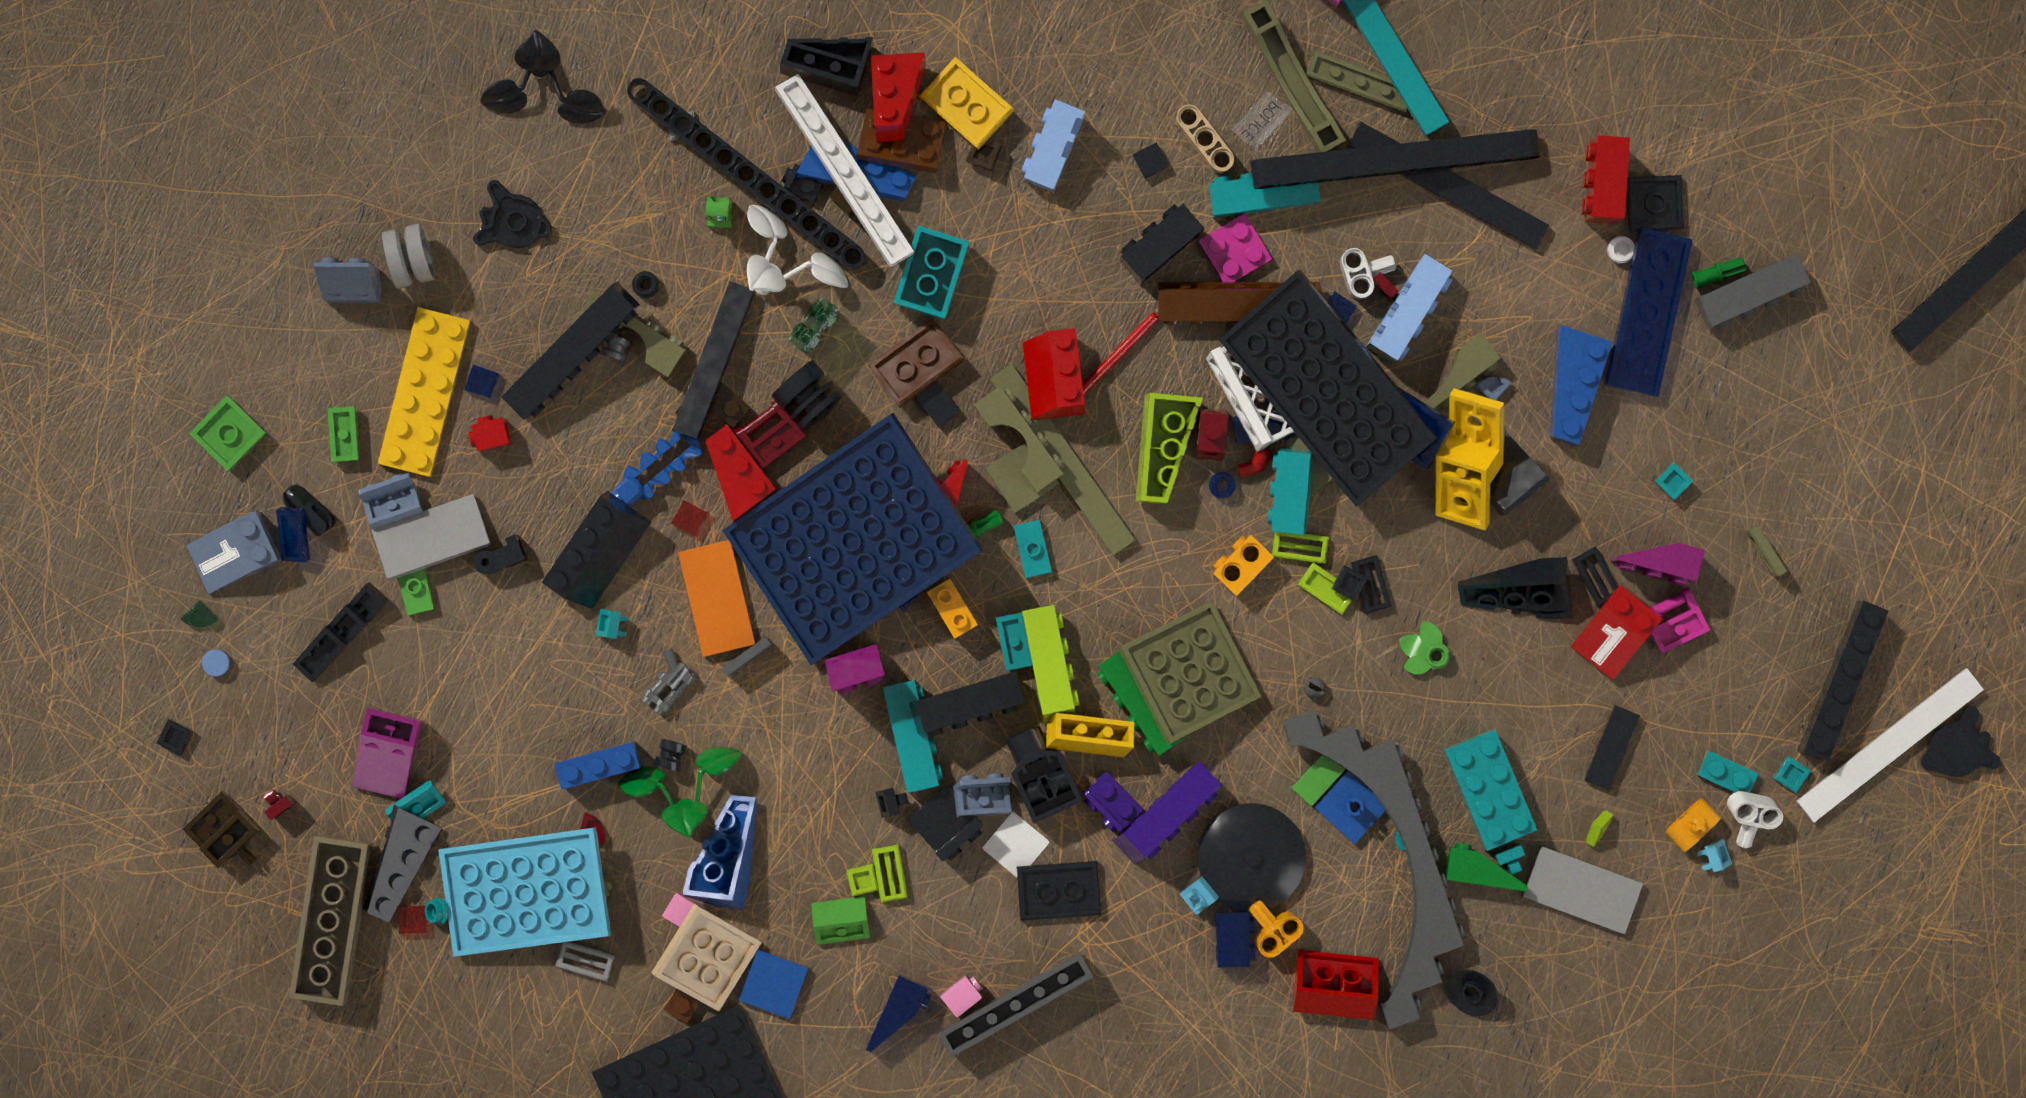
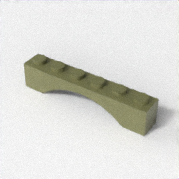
(1291, 78)
(1470, 361)

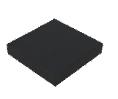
(1655, 202)

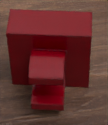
(278, 804)

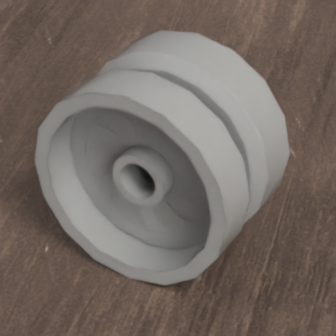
(413, 255)

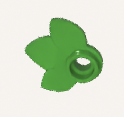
(1421, 647)

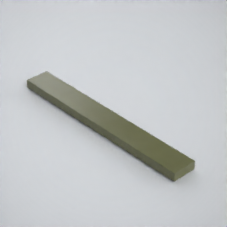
(1075, 476)

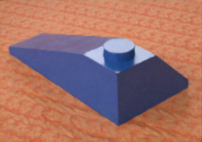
(724, 864)

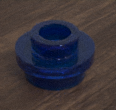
(1231, 485)

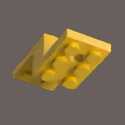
(1469, 459)

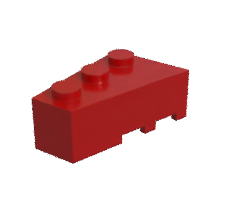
(895, 88)
(738, 473)

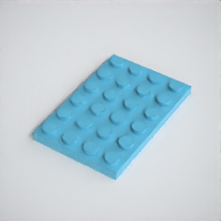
(524, 892)

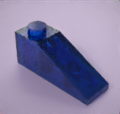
(901, 1006)

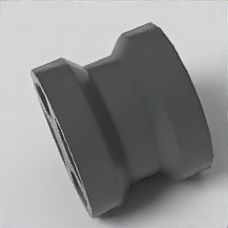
(615, 348)

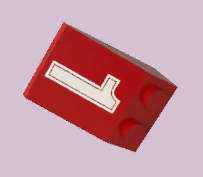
(1617, 631)

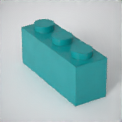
(1291, 491)

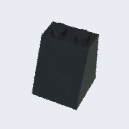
(1516, 478)

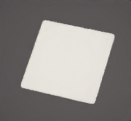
(1015, 843)

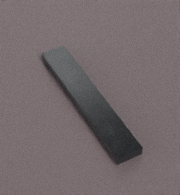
(713, 360)

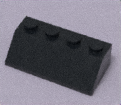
(596, 551)

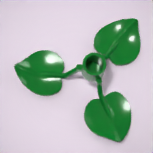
(686, 814)

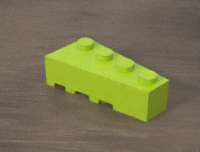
(1163, 443)
(1049, 663)

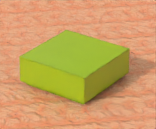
(862, 880)

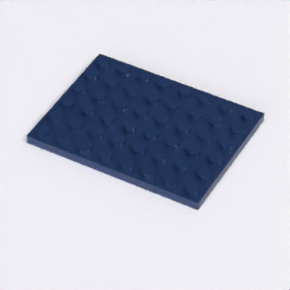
(852, 539)

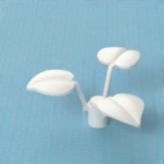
(767, 276)

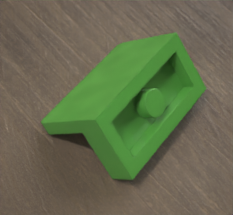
(840, 920)

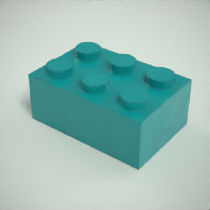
(931, 273)

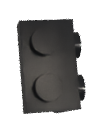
(940, 826)

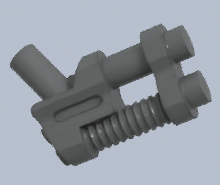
(677, 677)

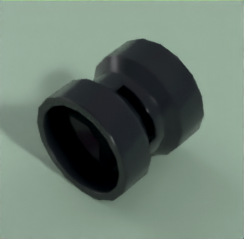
(670, 761)

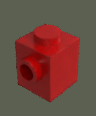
(489, 433)

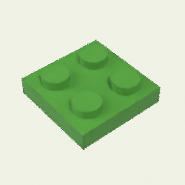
(228, 433)

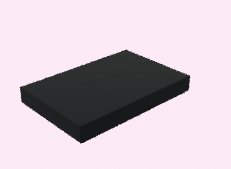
(1058, 890)

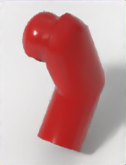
(1257, 464)

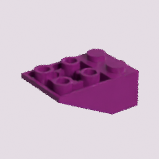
(1674, 561)
(855, 668)
(386, 752)

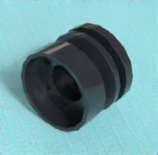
(807, 395)

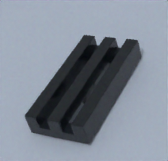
(1585, 556)
(1364, 562)

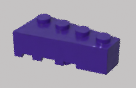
(1168, 813)

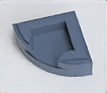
(1493, 387)

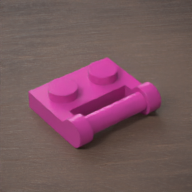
(1681, 627)

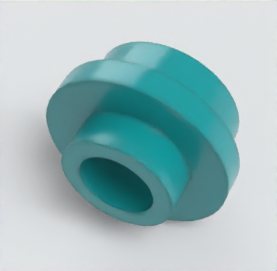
(436, 911)

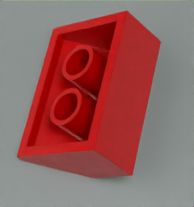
(1054, 375)
(1336, 984)

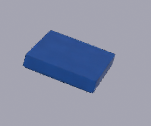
(773, 983)

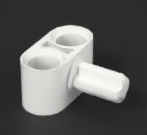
(1365, 271)
(1752, 815)

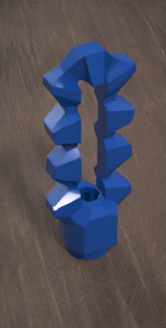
(631, 490)

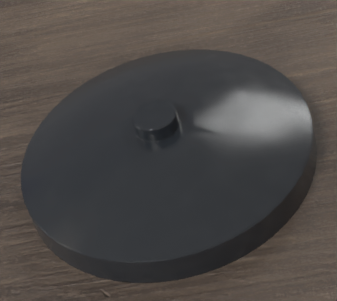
(1251, 856)

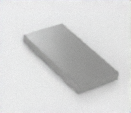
(431, 537)
(1582, 890)

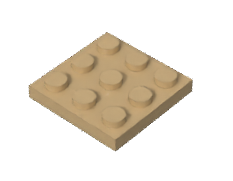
(706, 957)

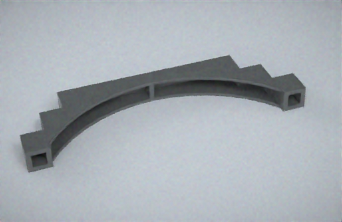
(1433, 920)

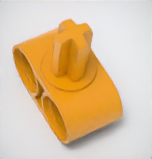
(1693, 825)
(1273, 928)

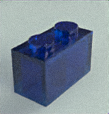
(1233, 939)

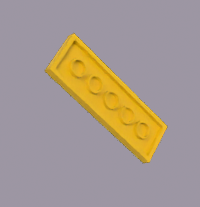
(424, 392)

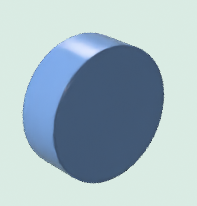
(216, 662)

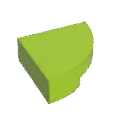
(1598, 828)

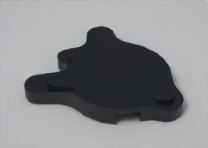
(511, 220)
(1960, 749)

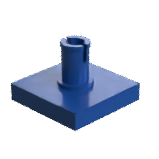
(1350, 807)

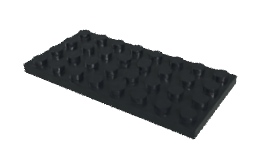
(1328, 388)

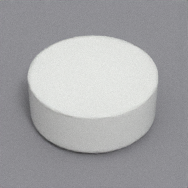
(1620, 249)

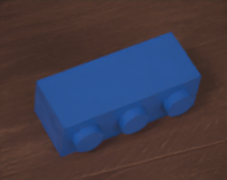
(598, 765)

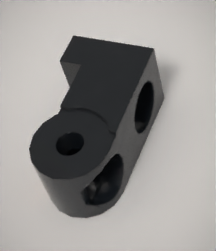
(493, 561)

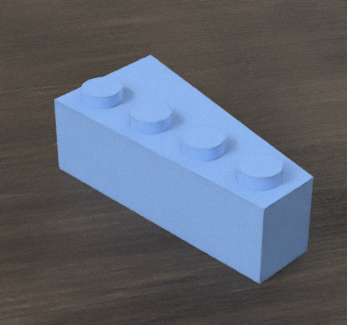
(1409, 309)

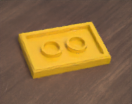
(966, 103)

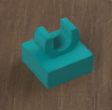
(609, 623)
(1510, 857)

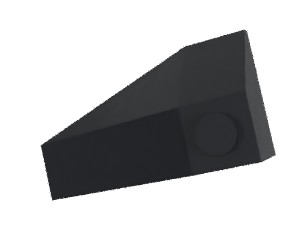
(1529, 587)

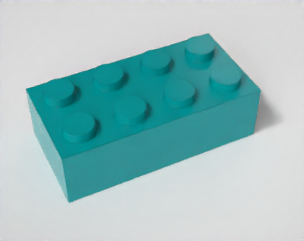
(1489, 789)

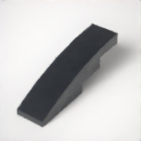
(340, 632)

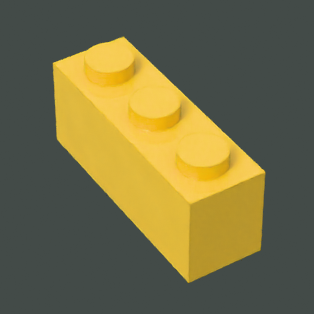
(1090, 735)

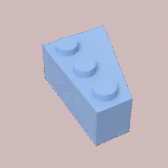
(1053, 145)

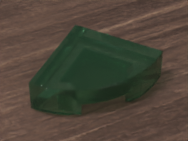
(200, 616)

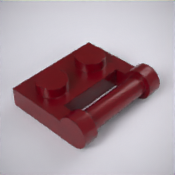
(773, 442)

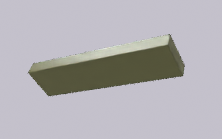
(1354, 80)

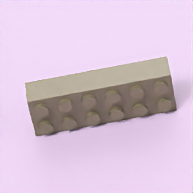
(330, 920)

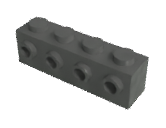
(1752, 291)

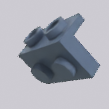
(390, 500)
(982, 796)

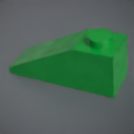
(1474, 868)

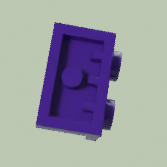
(1112, 802)

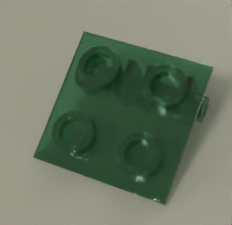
(806, 332)

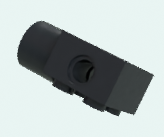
(1041, 775)

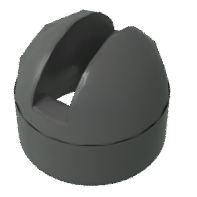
(1311, 693)

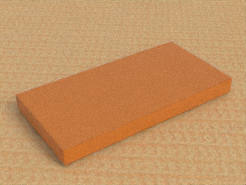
(716, 598)

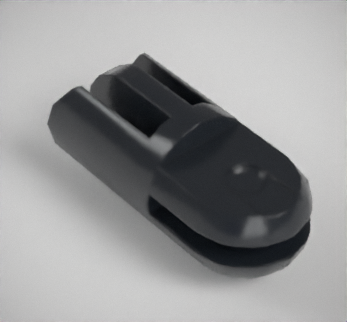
(317, 516)

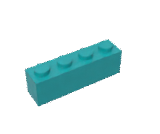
(1240, 197)
(913, 748)

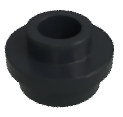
(639, 278)

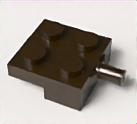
(222, 831)

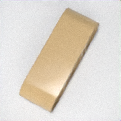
(1203, 126)

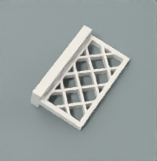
(1242, 402)

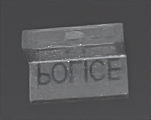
(1261, 121)

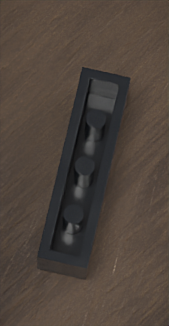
(967, 703)

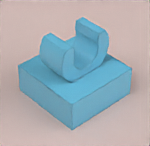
(1717, 855)
(1199, 895)

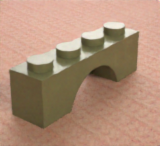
(661, 352)
(999, 410)

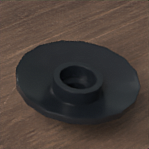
(1472, 992)

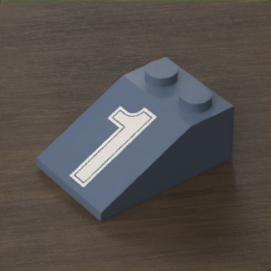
(234, 551)

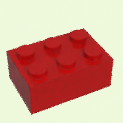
(1606, 179)

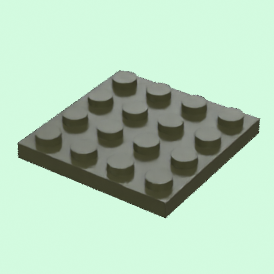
(1189, 672)

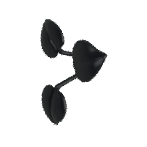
(541, 57)

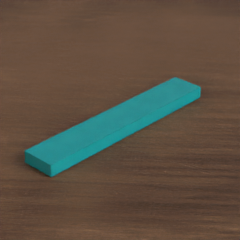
(1397, 65)

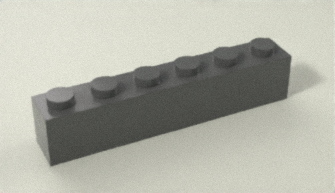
(1015, 1004)

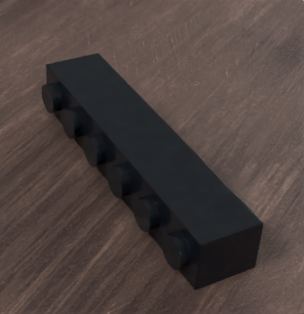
(570, 350)
(1843, 680)

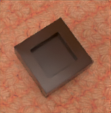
(682, 1005)

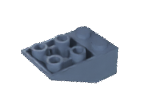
(349, 281)

